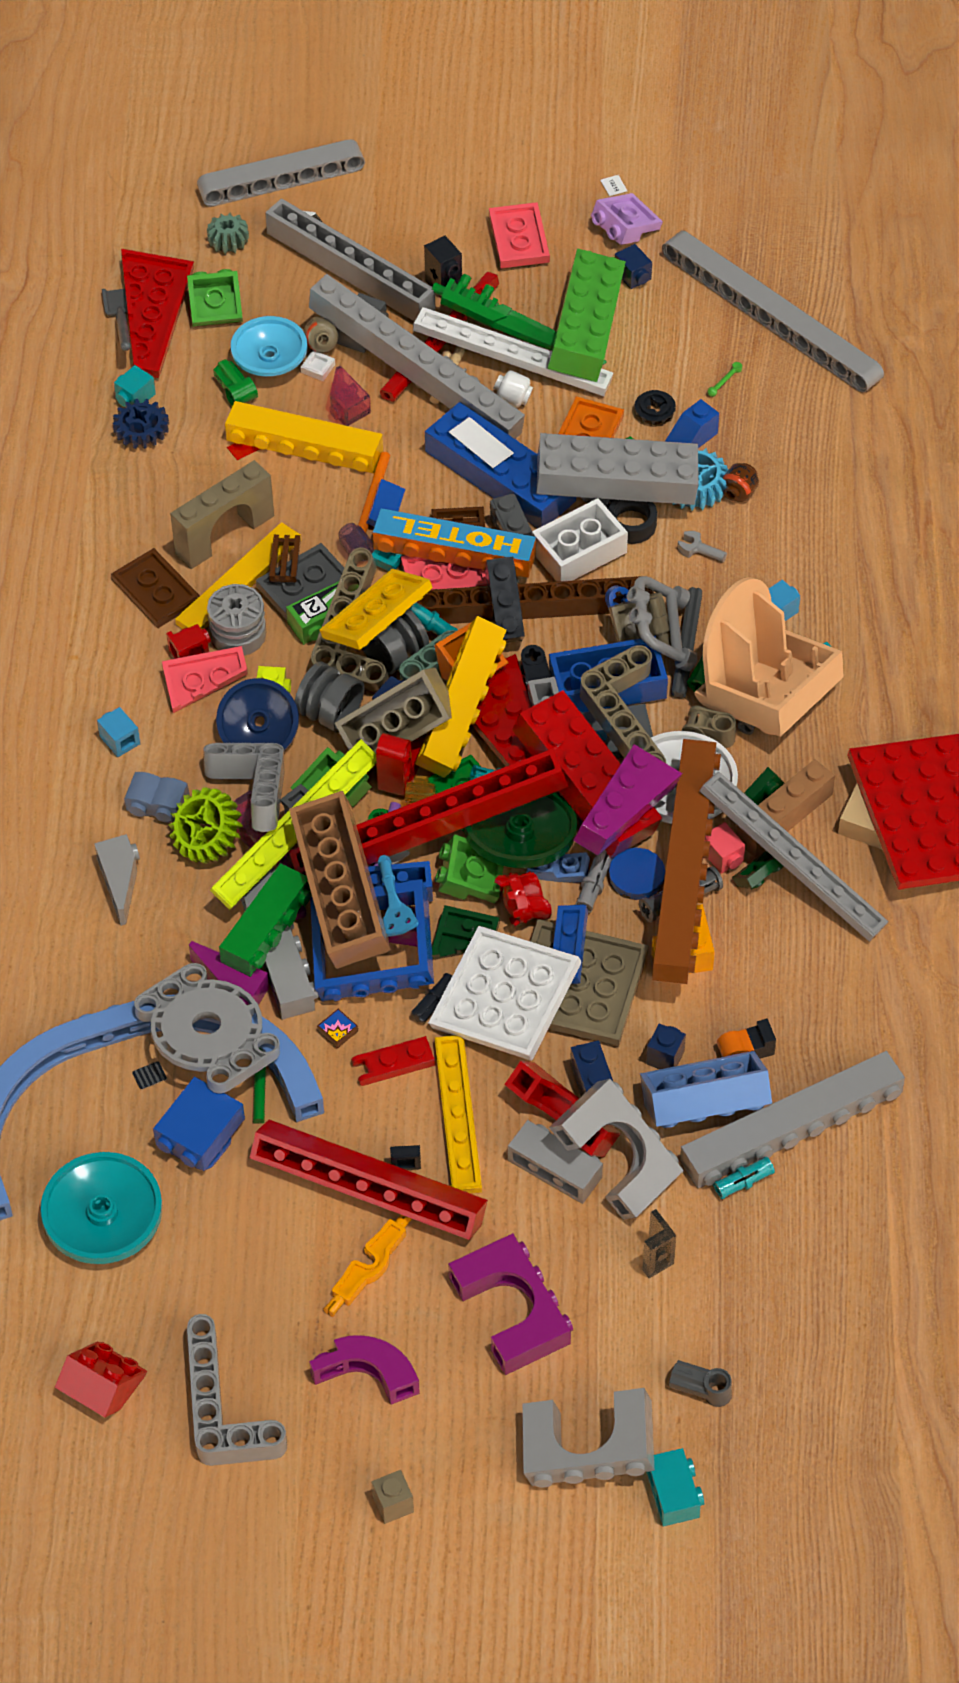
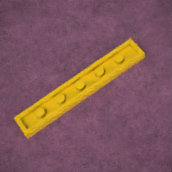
(245, 572)
(458, 1114)

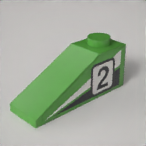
(309, 613)

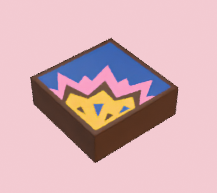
(337, 1028)

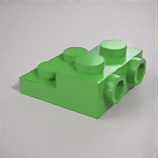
(215, 298)
(321, 766)
(467, 872)

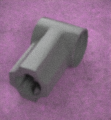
(699, 1381)

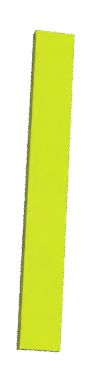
(283, 838)

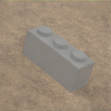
(547, 1159)

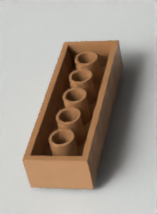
(339, 880)

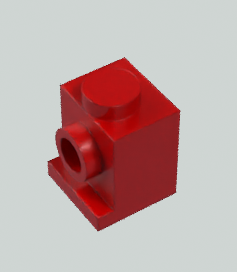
(188, 642)

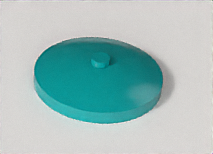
(101, 1207)

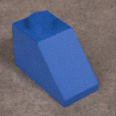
(695, 425)

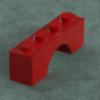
(549, 1095)

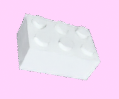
(580, 541)

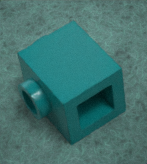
(134, 385)

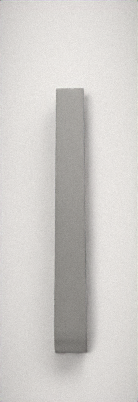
(773, 311)

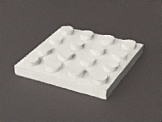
(505, 992)

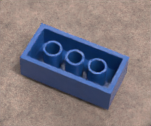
(570, 665)

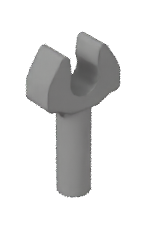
(698, 547)

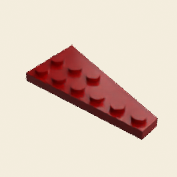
(154, 300)
(500, 710)

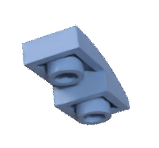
(565, 869)

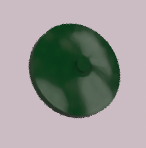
(526, 834)

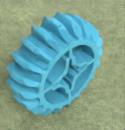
(709, 480)

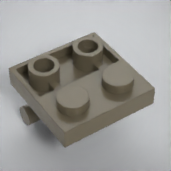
(627, 630)

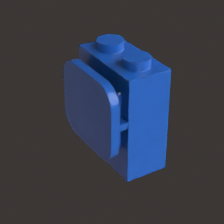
(199, 1125)

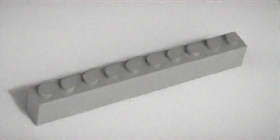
(410, 355)

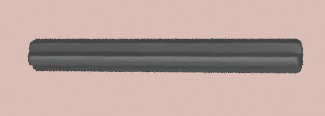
(688, 636)

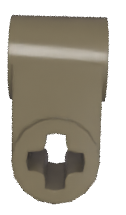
(711, 723)

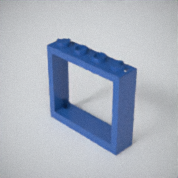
(385, 980)

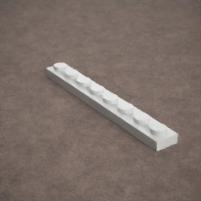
(501, 348)

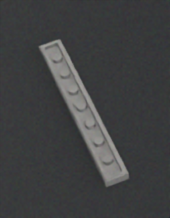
(794, 856)

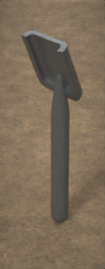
(116, 305)

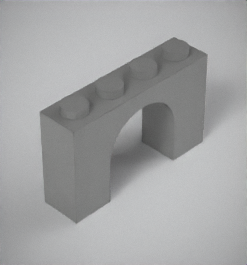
(652, 1163)
(626, 1452)

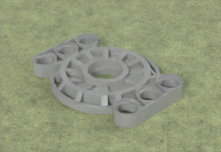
(207, 1052)

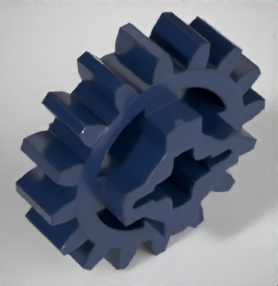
(140, 423)

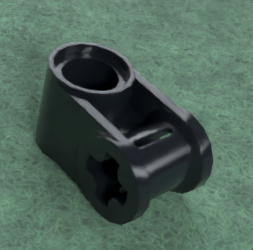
(534, 664)

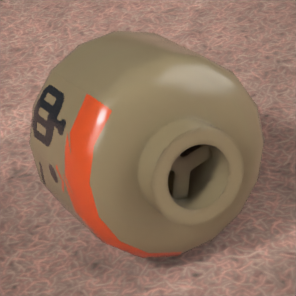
(321, 334)

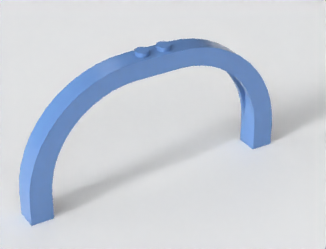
(119, 1024)

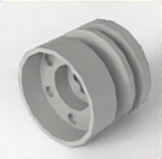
(237, 618)

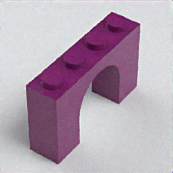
(508, 1264)

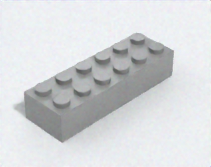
(617, 468)

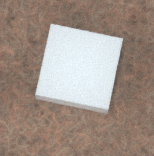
(318, 365)

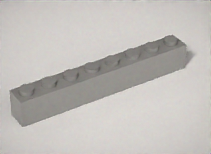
(349, 260)
(792, 1119)

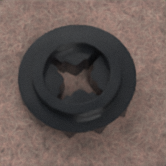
(658, 399)

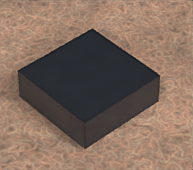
(406, 1157)

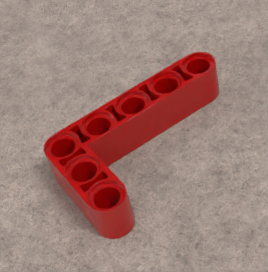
(396, 762)

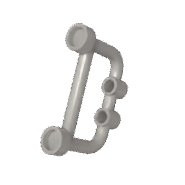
(676, 600)

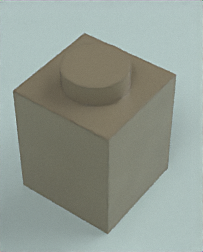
(392, 1496)

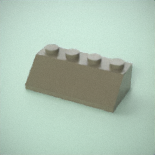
(402, 711)

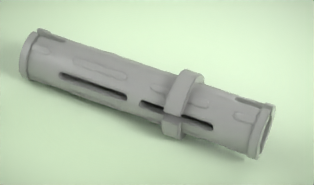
(593, 883)

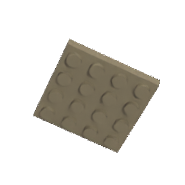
(606, 989)

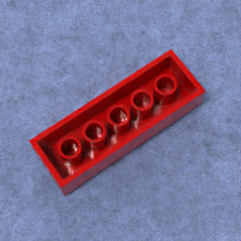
(583, 758)

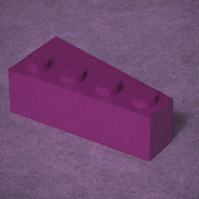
(630, 793)

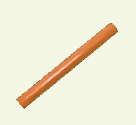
(378, 475)

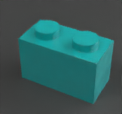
(674, 1487)

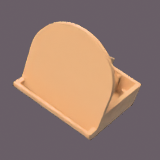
(760, 667)

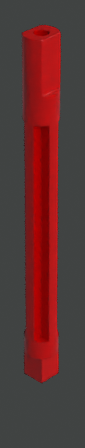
(399, 382)

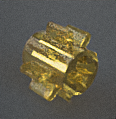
(419, 789)

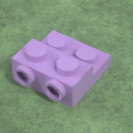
(624, 218)

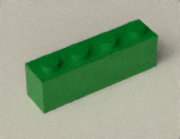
(265, 920)

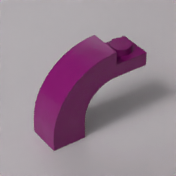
(370, 1357)

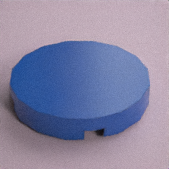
(637, 873)

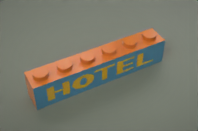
(451, 541)

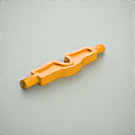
(360, 1274)

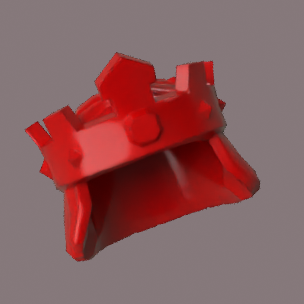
(523, 897)

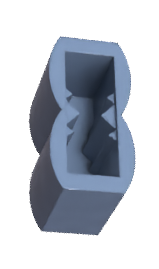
(155, 796)

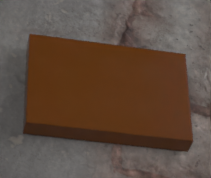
(155, 587)

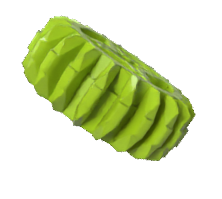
(210, 808)

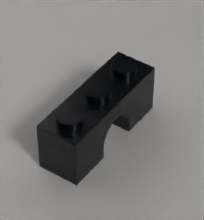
(505, 597)

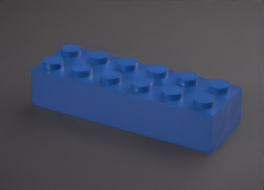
(512, 476)

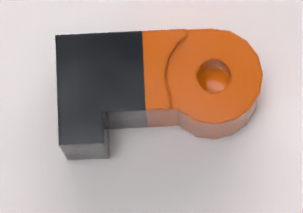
(756, 1038)

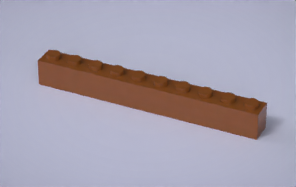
(685, 865)

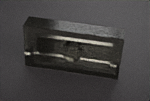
(659, 1247)

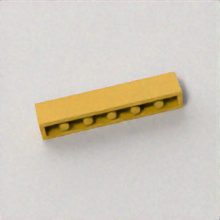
(304, 437)
(465, 688)

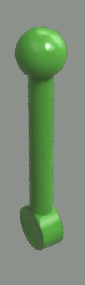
(736, 368)

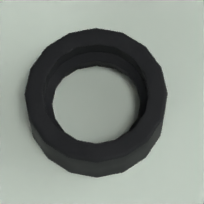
(640, 532)

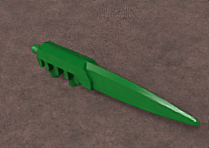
(492, 314)

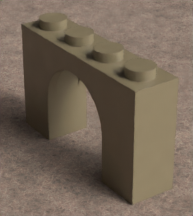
(193, 522)

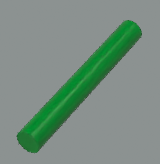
(259, 1096)

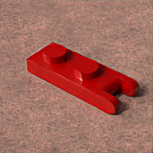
(394, 1060)

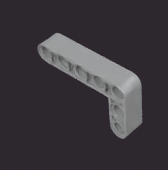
(251, 761)
(210, 1403)

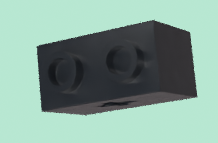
(442, 262)

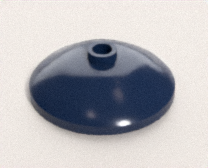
(257, 699)

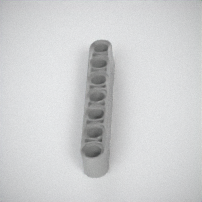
(280, 172)

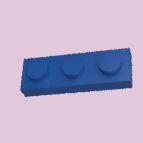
(571, 932)

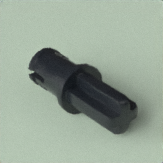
(430, 1001)

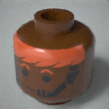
(740, 482)

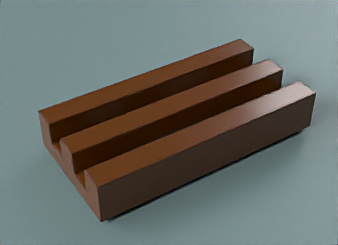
(458, 514)
(285, 542)

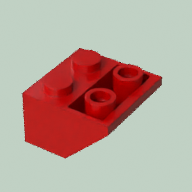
(100, 1378)

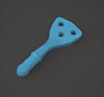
(395, 907)

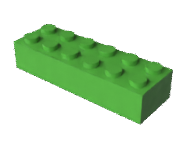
(587, 315)

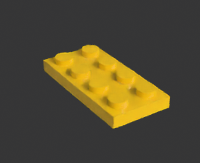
(376, 609)

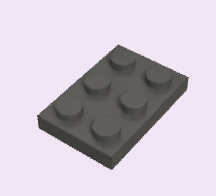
(315, 572)

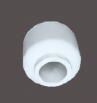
(513, 388)

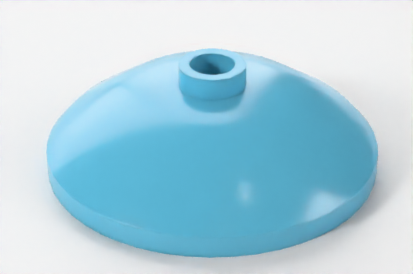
(268, 346)

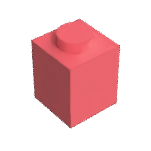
(725, 848)

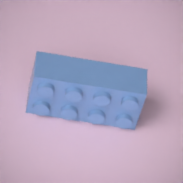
(706, 1089)

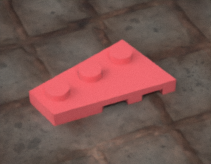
(202, 674)

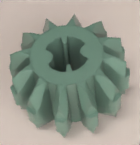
(227, 233)

